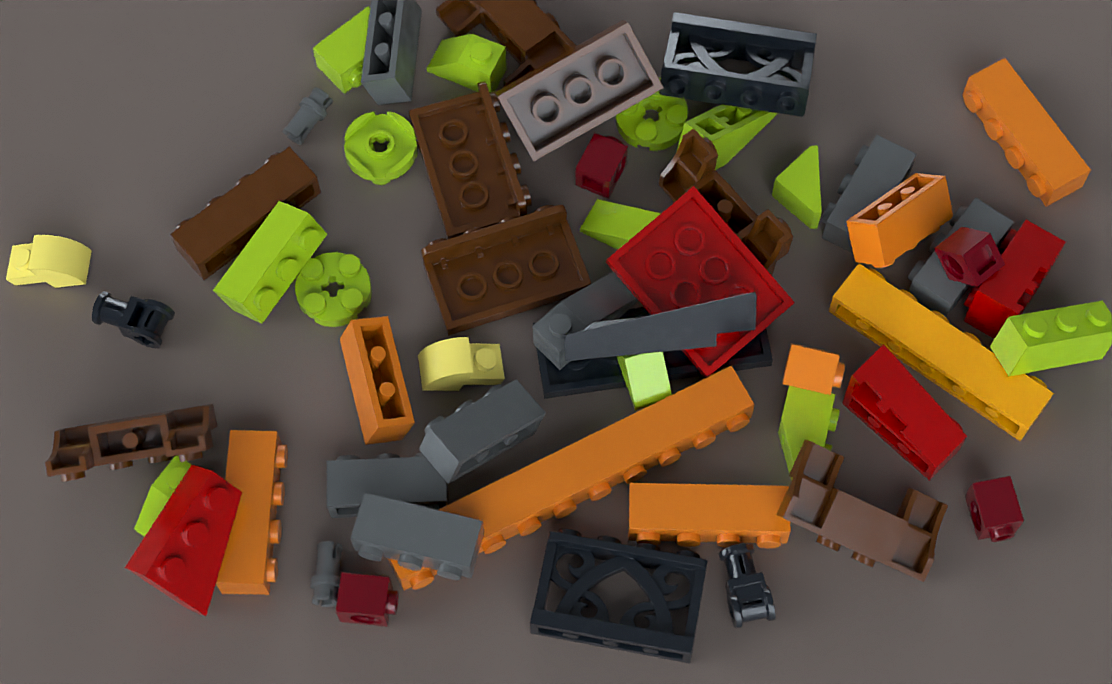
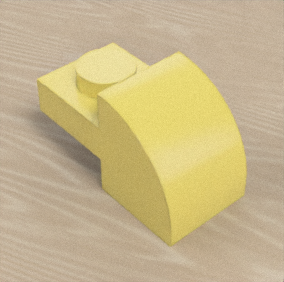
(49, 260)
(457, 363)

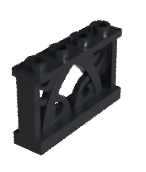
(765, 47)
(570, 625)

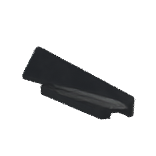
(665, 331)

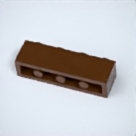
(232, 219)

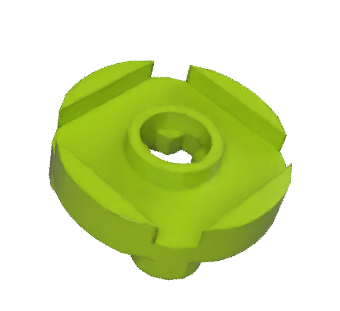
(650, 133)
(386, 165)
(331, 268)

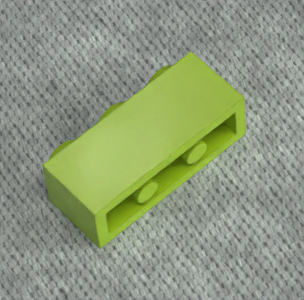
(270, 262)
(1054, 338)

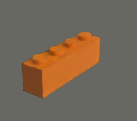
(1025, 132)
(255, 470)
(707, 514)

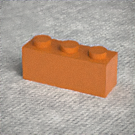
(900, 219)
(813, 369)
(376, 380)

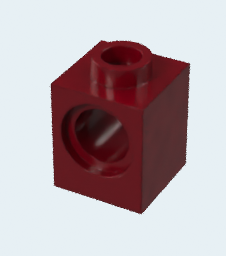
(601, 165)
(969, 256)
(994, 509)
(366, 599)

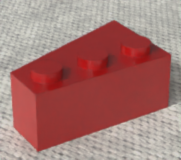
(1008, 291)
(903, 413)
(189, 539)

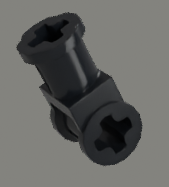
(136, 319)
(746, 590)

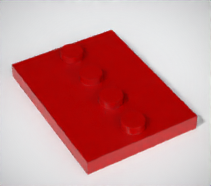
(695, 259)

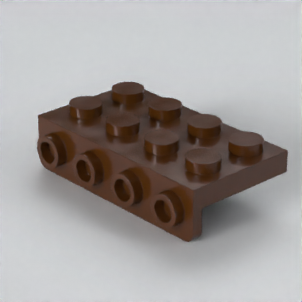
(469, 161)
(504, 268)

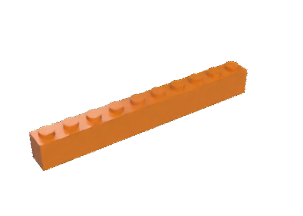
(599, 463)

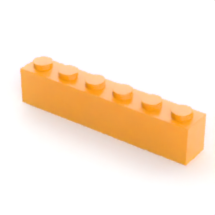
(939, 351)

